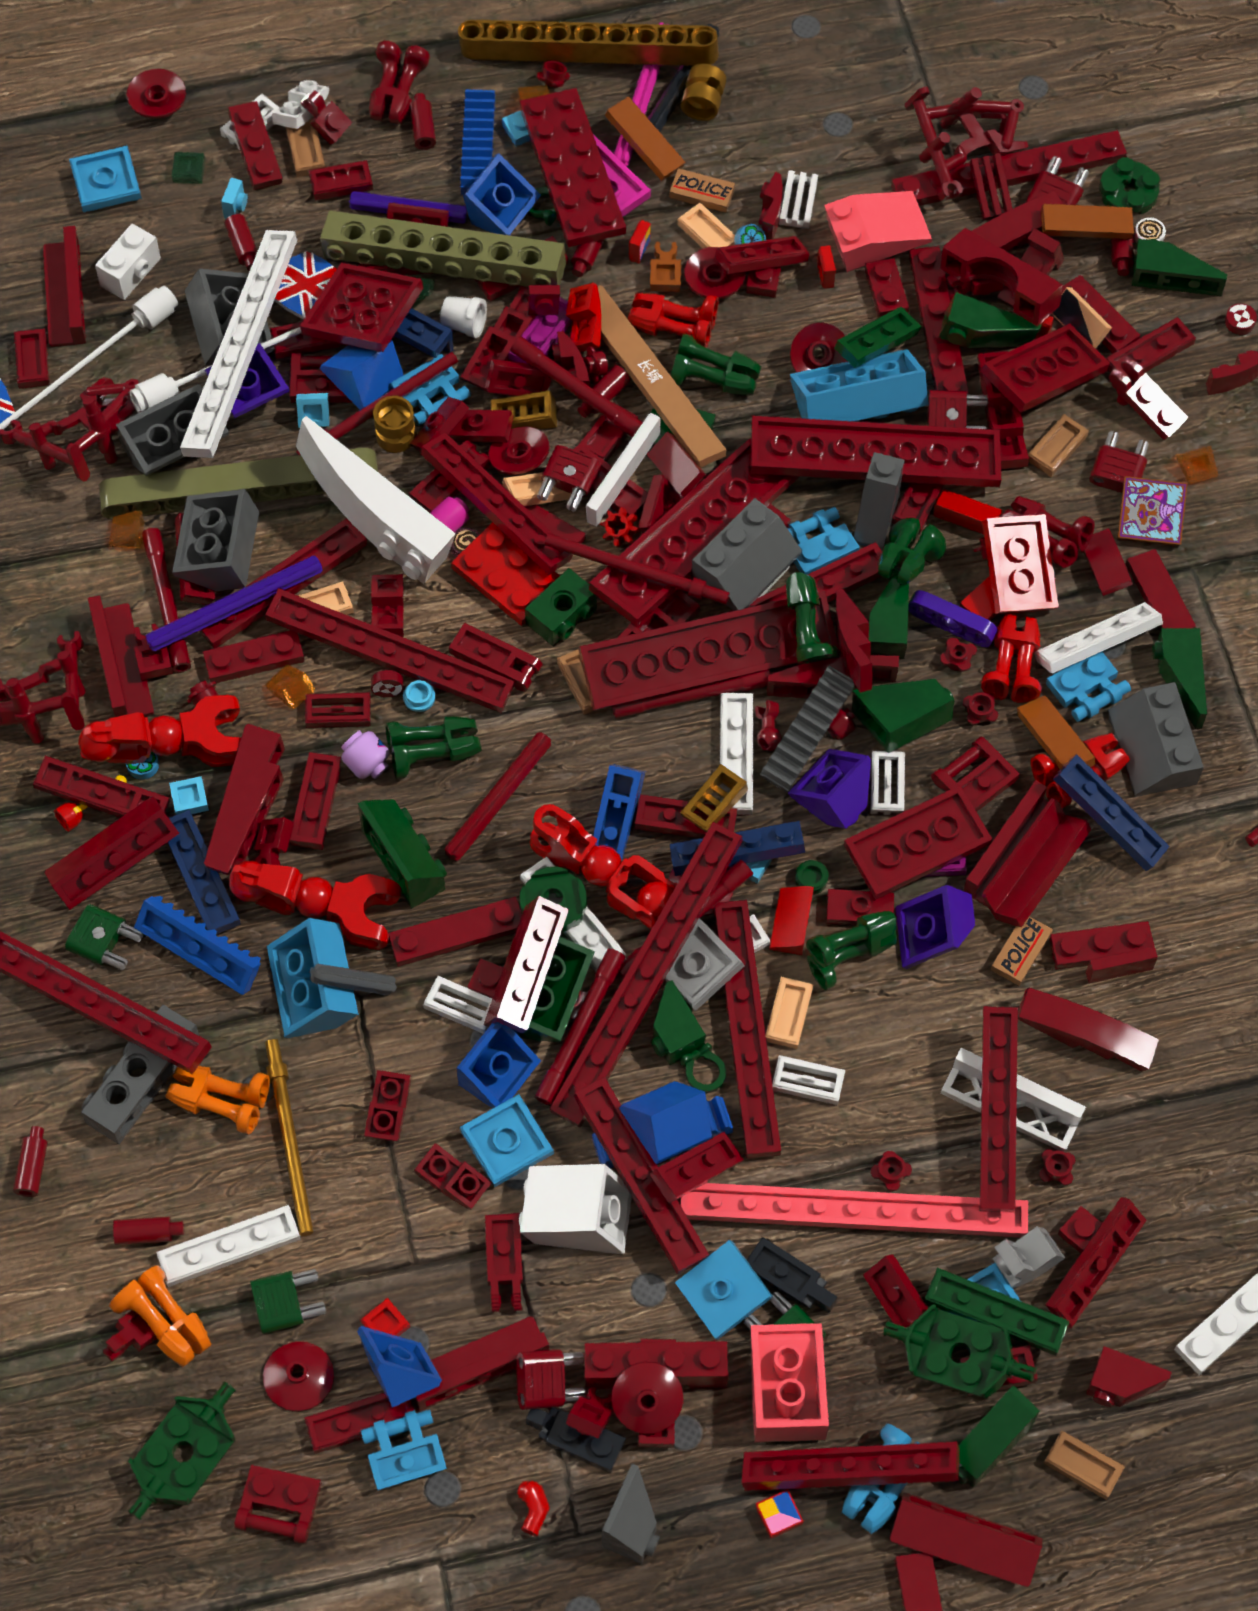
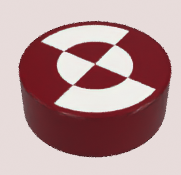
(1240, 319)
(387, 683)

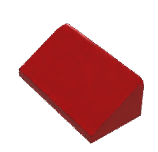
(964, 511)
(791, 919)

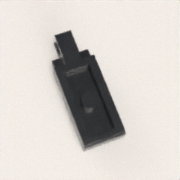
(790, 1276)
(598, 1452)

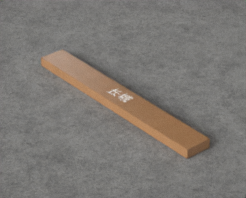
(657, 384)

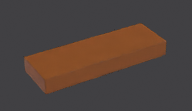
(645, 138)
(1087, 221)
(1053, 732)

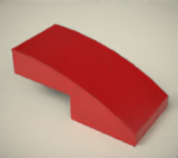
(585, 311)

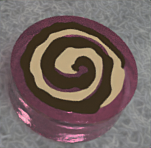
(462, 539)

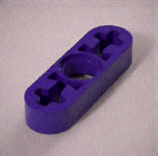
(952, 618)

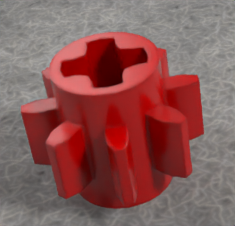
(617, 519)

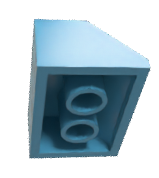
(301, 1003)

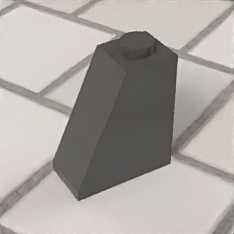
(879, 500)

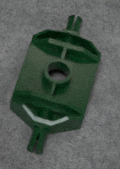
(935, 1337)
(190, 1423)

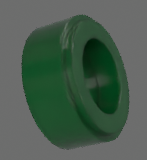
(812, 874)

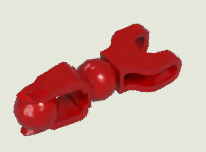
(132, 737)
(601, 865)
(285, 890)

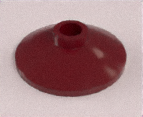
(159, 85)
(702, 267)
(813, 336)
(522, 453)
(641, 1380)
(302, 1392)

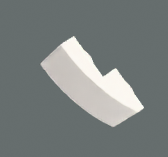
(292, 112)

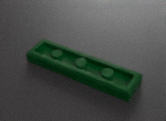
(995, 1309)

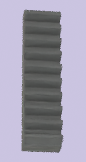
(808, 729)

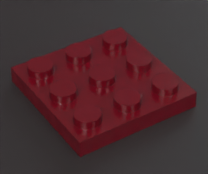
(361, 307)

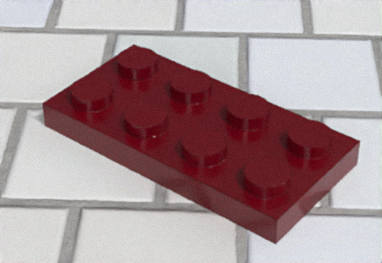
(1045, 367)
(917, 842)

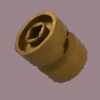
(703, 92)
(394, 424)

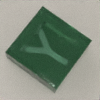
(188, 167)

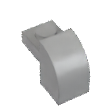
(1027, 1257)

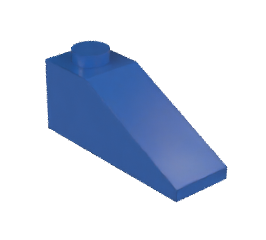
(618, 807)

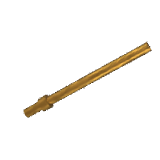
(278, 1075)

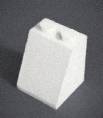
(576, 1208)

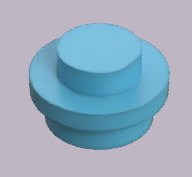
(419, 696)

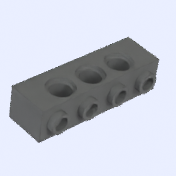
(118, 1119)

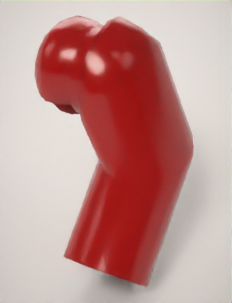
(538, 1506)

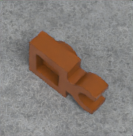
(665, 270)

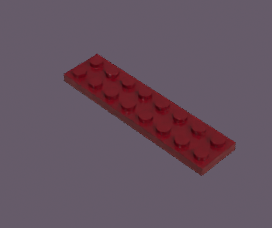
(847, 449)
(685, 533)
(696, 652)

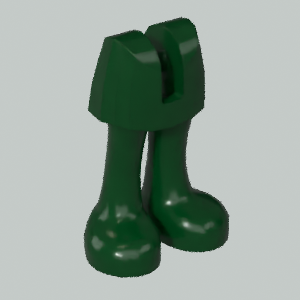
(738, 374)
(908, 562)
(803, 599)
(456, 744)
(871, 936)

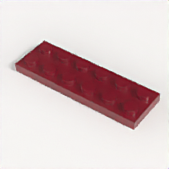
(572, 167)

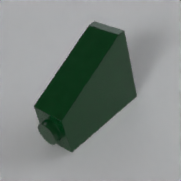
(903, 710)
(995, 1436)

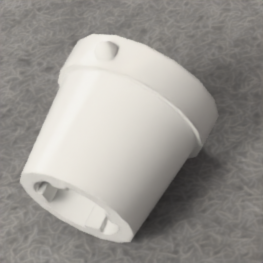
(464, 315)

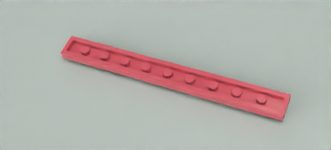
(852, 1210)

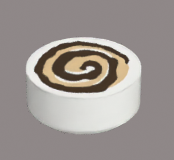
(1149, 229)

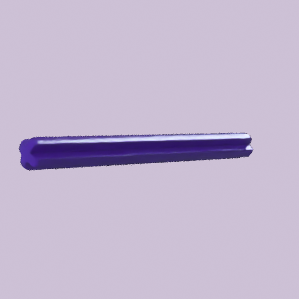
(233, 603)

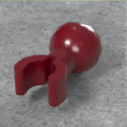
(768, 736)

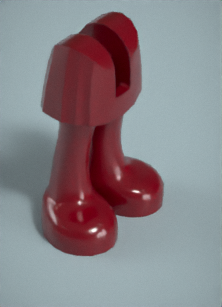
(391, 57)
(1074, 536)

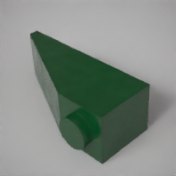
(1171, 268)
(983, 325)
(890, 621)
(1182, 662)

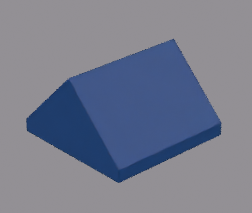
(499, 198)
(363, 372)
(496, 1065)
(669, 1120)
(399, 1365)

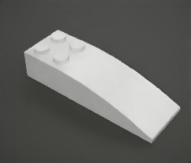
(374, 505)

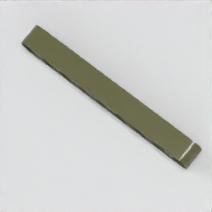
(169, 489)

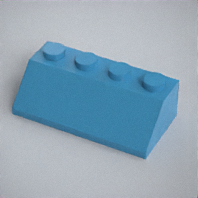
(873, 389)

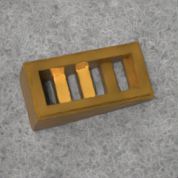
(536, 402)
(720, 776)

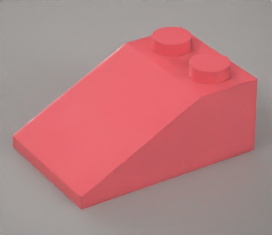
(876, 226)
(788, 1383)

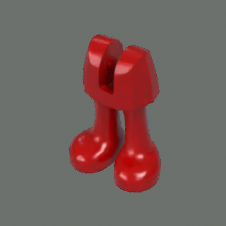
(650, 310)
(1024, 644)
(1105, 766)

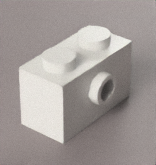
(128, 261)

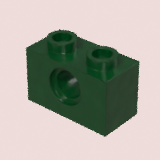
(566, 591)

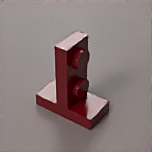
(1043, 254)

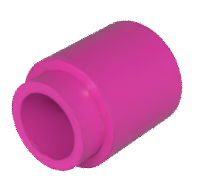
(452, 513)

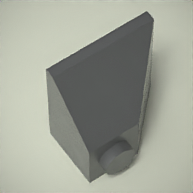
(631, 1521)

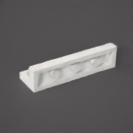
(1028, 1094)

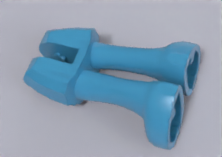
(883, 1499)

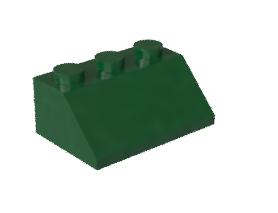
(402, 850)
(559, 992)

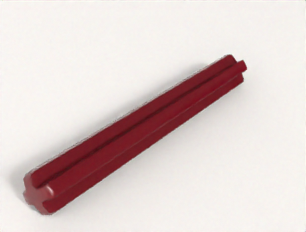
(497, 796)

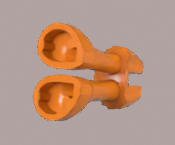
(202, 1082)
(176, 1340)

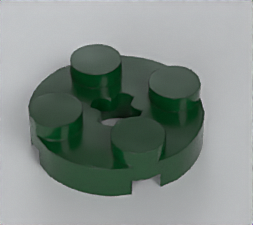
(1130, 173)
(564, 885)

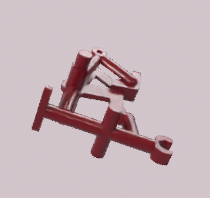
(966, 110)
(100, 426)
(24, 712)

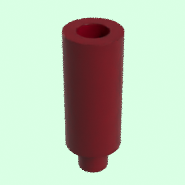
(422, 122)
(241, 239)
(1122, 255)
(585, 257)
(608, 387)
(30, 1163)
(146, 1230)

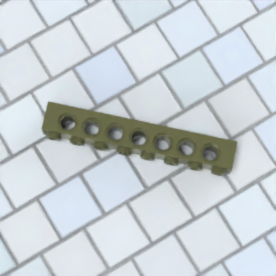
(442, 250)

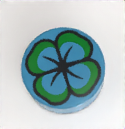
(749, 234)
(146, 769)

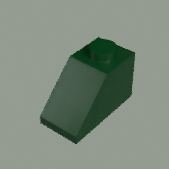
(675, 1027)

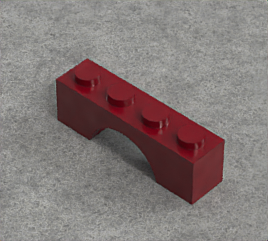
(973, 258)
(692, 1362)

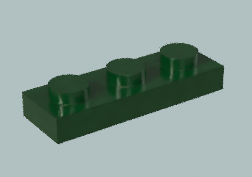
(877, 337)

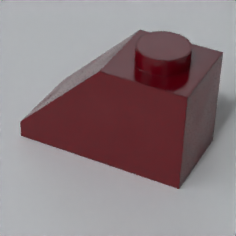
(1124, 1379)

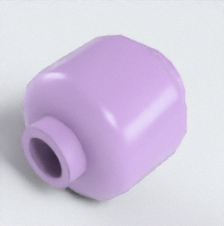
(365, 755)

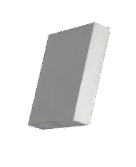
(703, 966)

